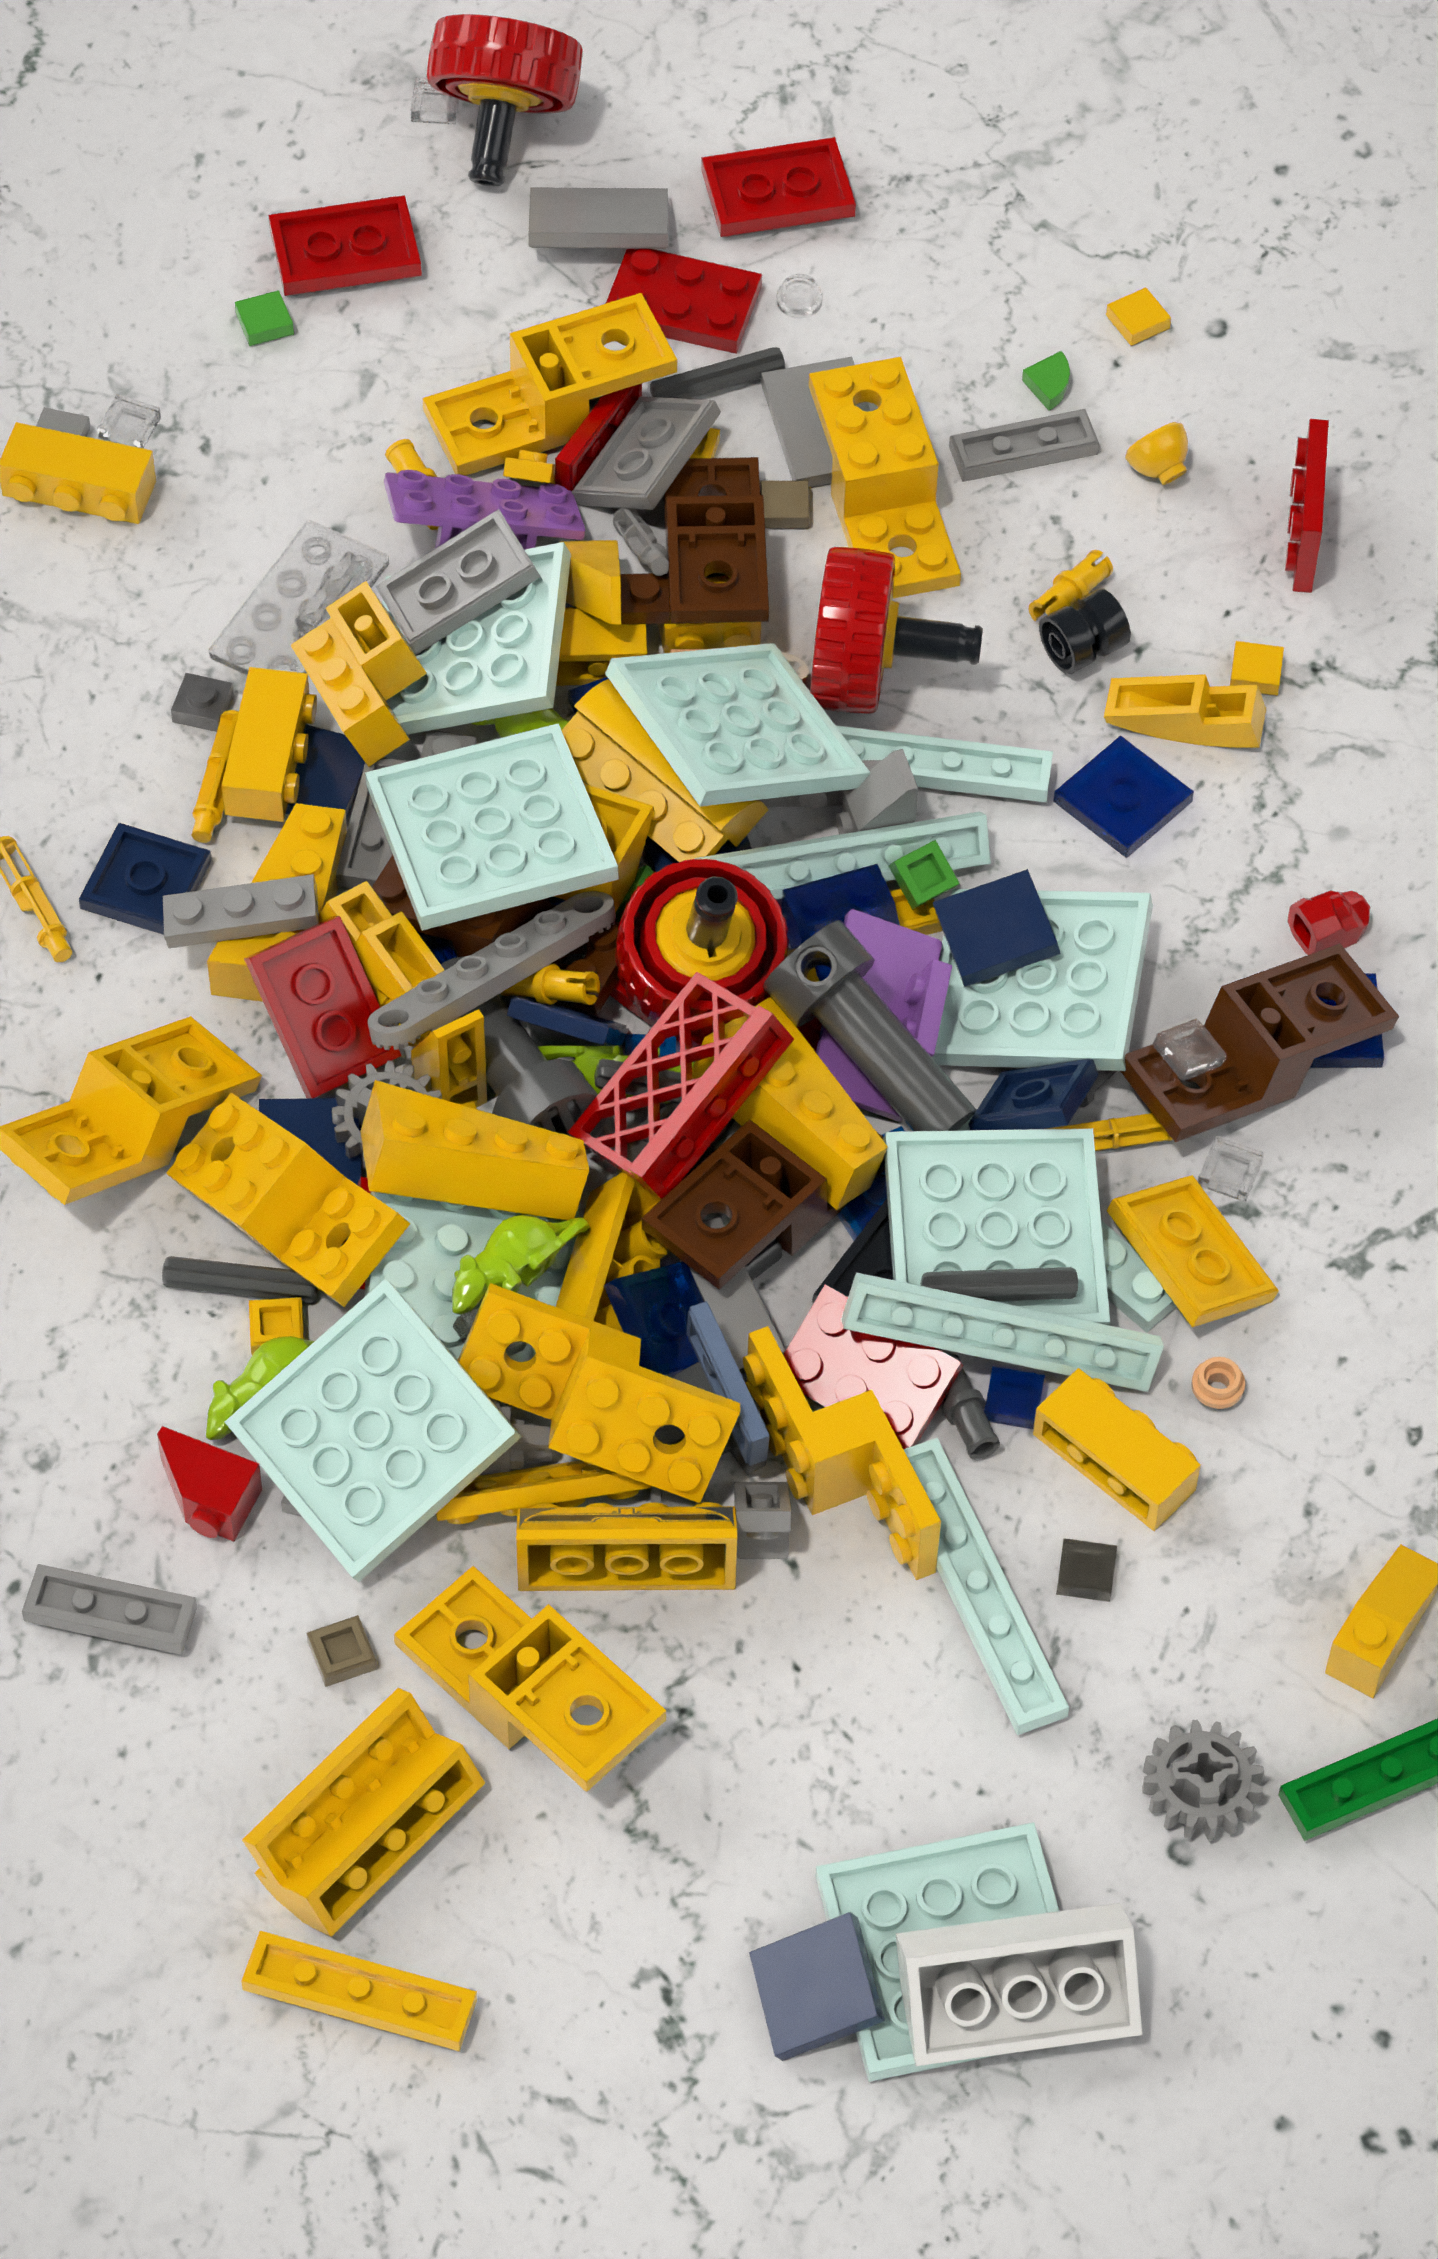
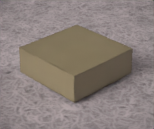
(785, 504)
(341, 1651)

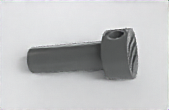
(867, 1028)
(526, 1083)

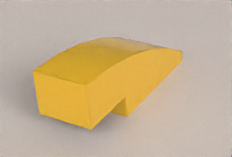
(1187, 710)
(385, 944)

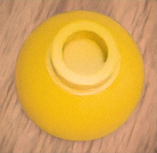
(1160, 453)

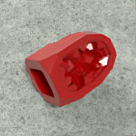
(1329, 920)

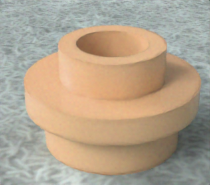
(1218, 1370)

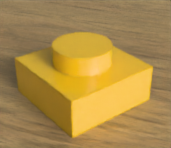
(530, 467)

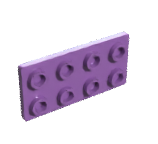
(460, 502)
(911, 985)

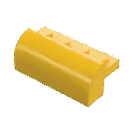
(622, 758)
(361, 1814)

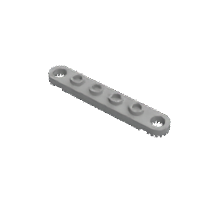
(491, 969)

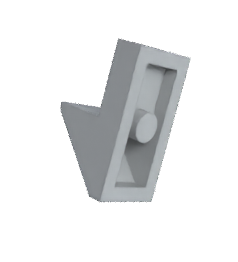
(762, 1519)

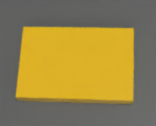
(1192, 1250)

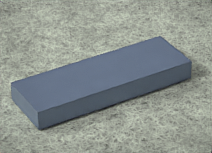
(727, 1381)

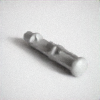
(641, 540)

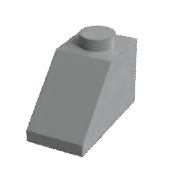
(883, 798)

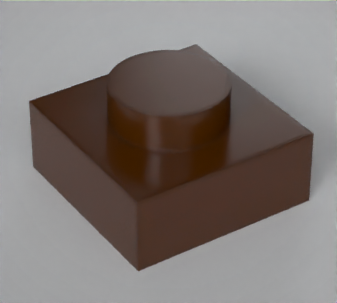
(645, 599)

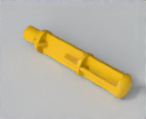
(210, 799)
(30, 897)
(1124, 1131)

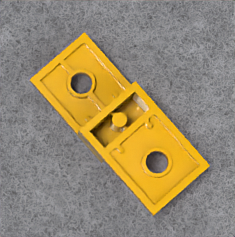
(549, 384)
(885, 471)
(127, 1110)
(287, 1199)
(597, 1393)
(842, 1455)
(530, 1678)

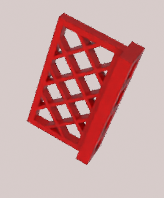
(706, 1101)

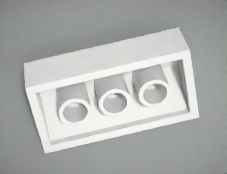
(1019, 1984)

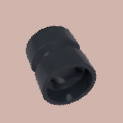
(1089, 628)

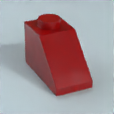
(209, 1484)

